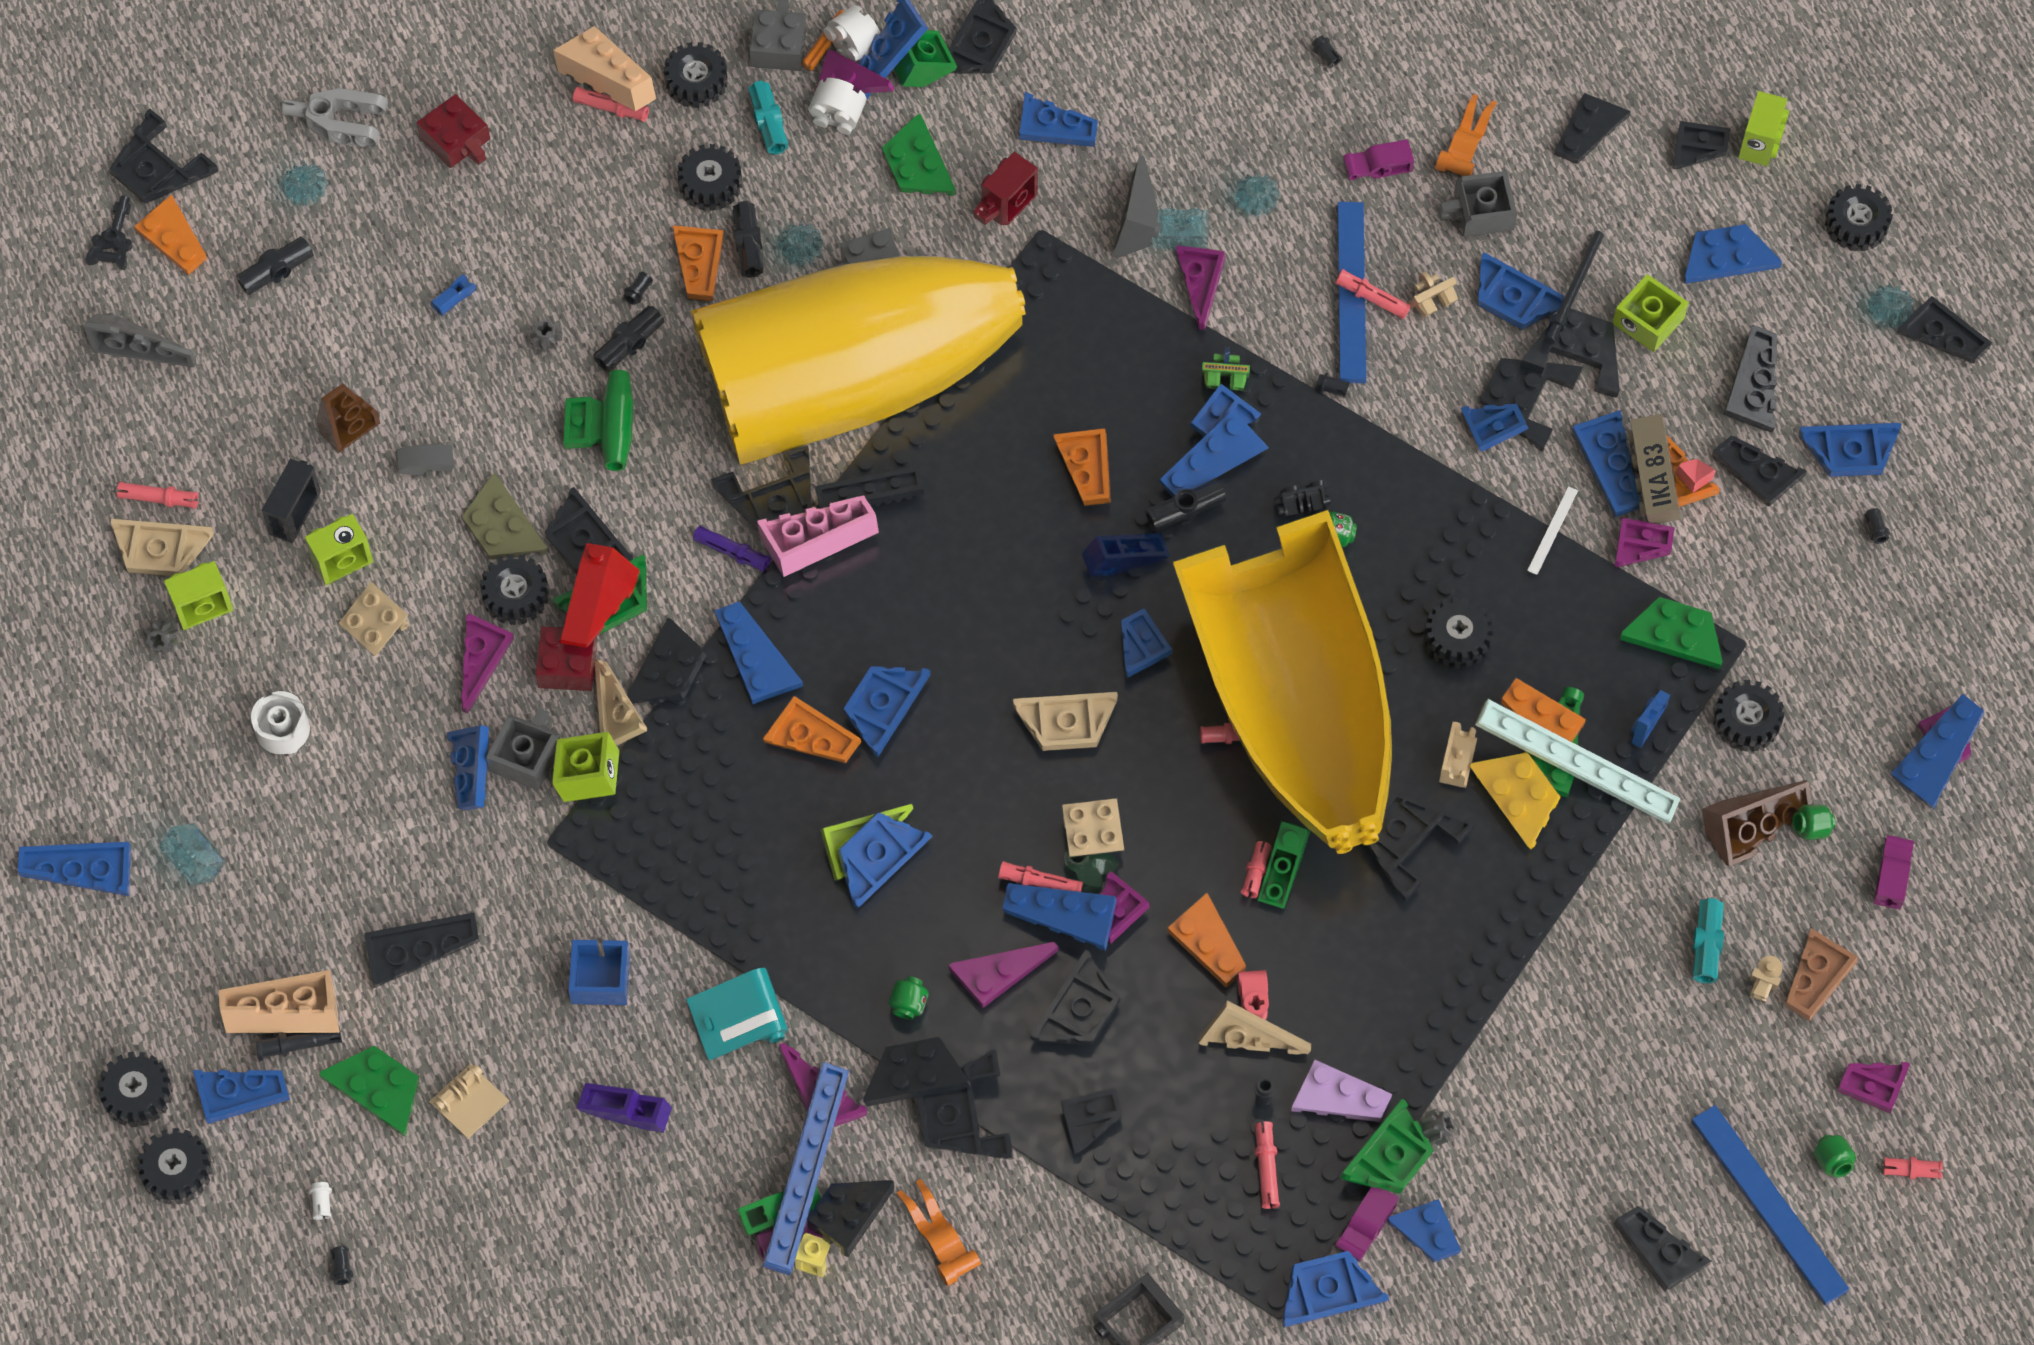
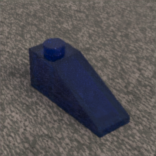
(1123, 552)

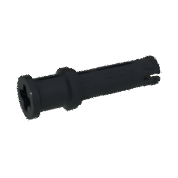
(283, 1043)

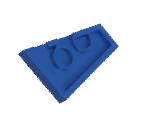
(1051, 124)
(236, 1093)

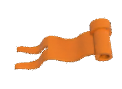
(1465, 141)
(942, 1237)

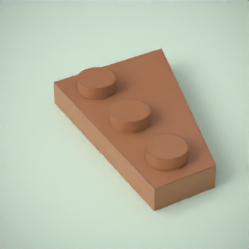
(1819, 974)

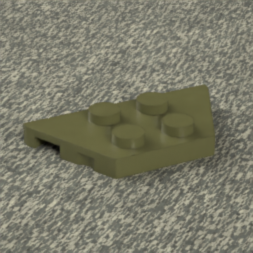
(500, 523)

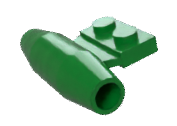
(605, 421)

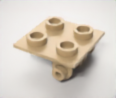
(374, 619)
(1093, 827)
(469, 1100)

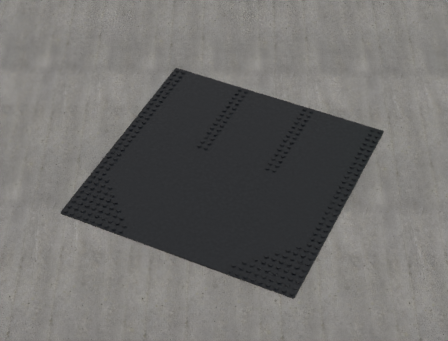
(1001, 608)

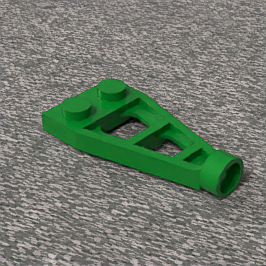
(1558, 778)

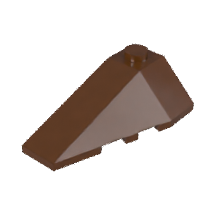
(345, 417)
(1745, 821)

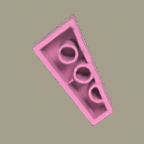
(817, 533)

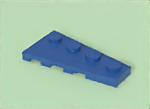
(1607, 455)
(756, 658)
(1933, 759)
(86, 866)

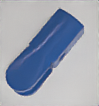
(451, 297)

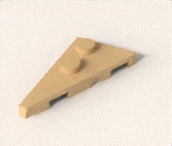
(614, 707)
(1246, 1030)

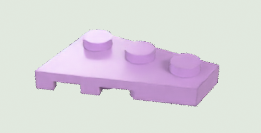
(1338, 1093)

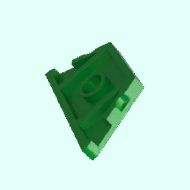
(916, 161)
(629, 608)
(1677, 632)
(376, 1085)
(1391, 1154)

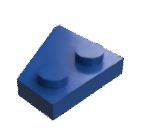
(1218, 406)
(1494, 423)
(1142, 642)
(1649, 718)
(1428, 1229)

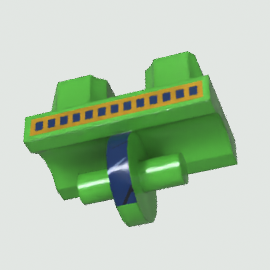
(1213, 371)

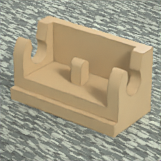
(1458, 756)

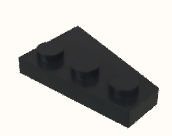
(1588, 126)
(1945, 331)
(1760, 473)
(1661, 1252)

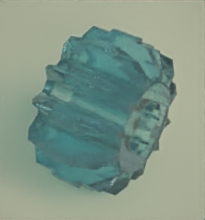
(305, 183)
(1257, 194)
(801, 243)
(1891, 305)

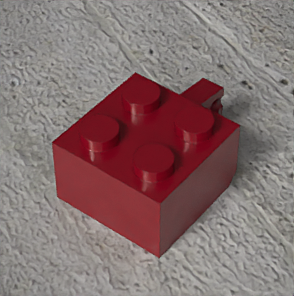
(454, 132)
(1007, 190)
(564, 664)

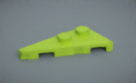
(838, 834)

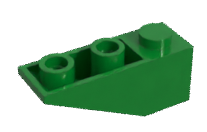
(1284, 864)
(763, 1213)

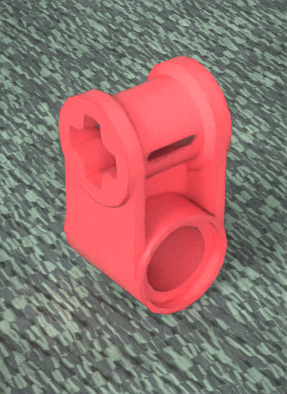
(1254, 992)

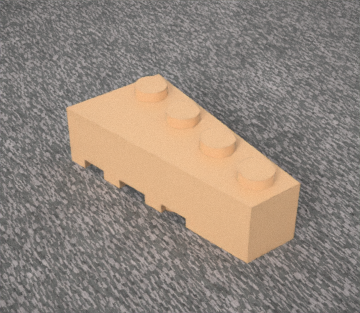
(606, 67)
(282, 1005)

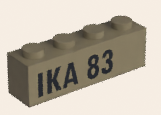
(1655, 469)

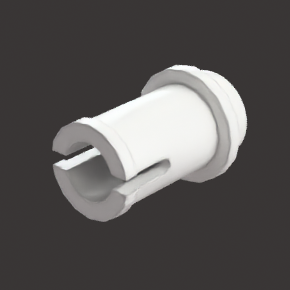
(320, 1200)

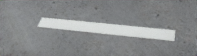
(1552, 530)

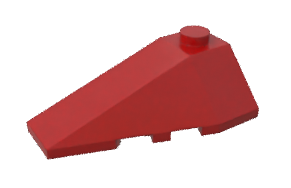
(599, 589)

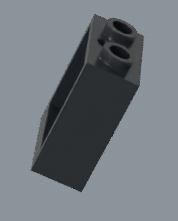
(291, 500)
(1156, 1296)

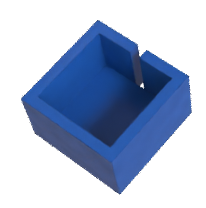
(596, 977)

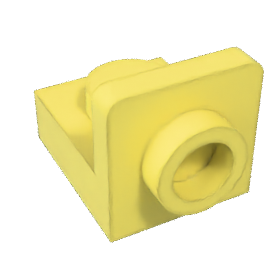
(812, 1255)

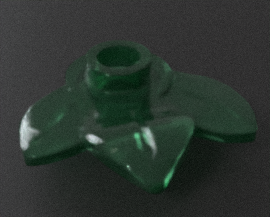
(1092, 867)

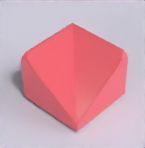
(1695, 474)

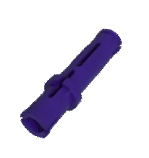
(722, 544)

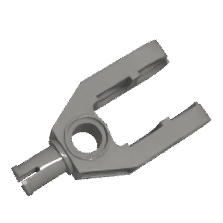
(333, 101)

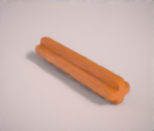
(818, 50)

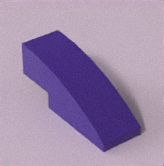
(625, 1107)

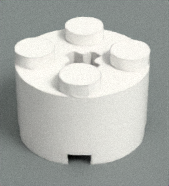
(852, 33)
(837, 105)
(280, 723)

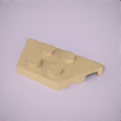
(159, 546)
(1066, 719)

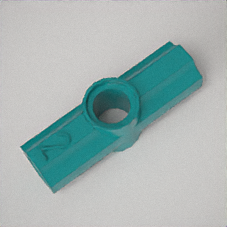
(768, 117)
(1708, 940)

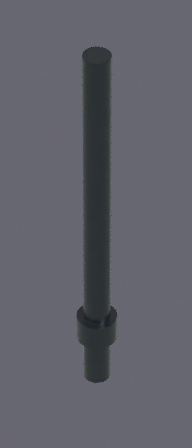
(1559, 320)

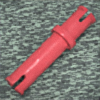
(605, 103)
(1373, 294)
(167, 496)
(1032, 877)
(1267, 1168)

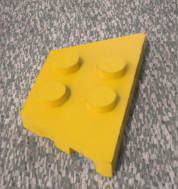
(1520, 792)

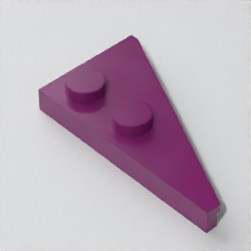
(847, 70)
(1201, 274)
(483, 652)
(994, 974)
(804, 1080)

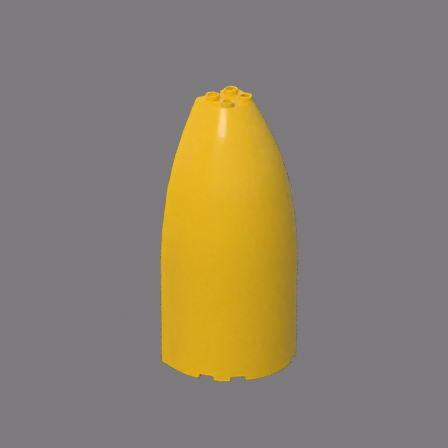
(851, 345)
(1299, 676)

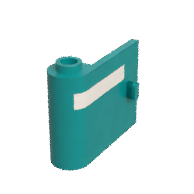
(740, 1012)

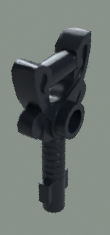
(113, 239)

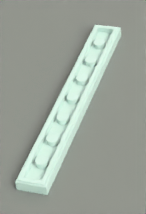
(1577, 761)

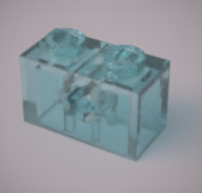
(1182, 228)
(192, 853)

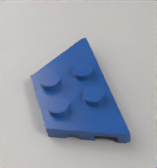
(1728, 253)
(1514, 295)
(1851, 448)
(882, 703)
(877, 854)
(1328, 1288)

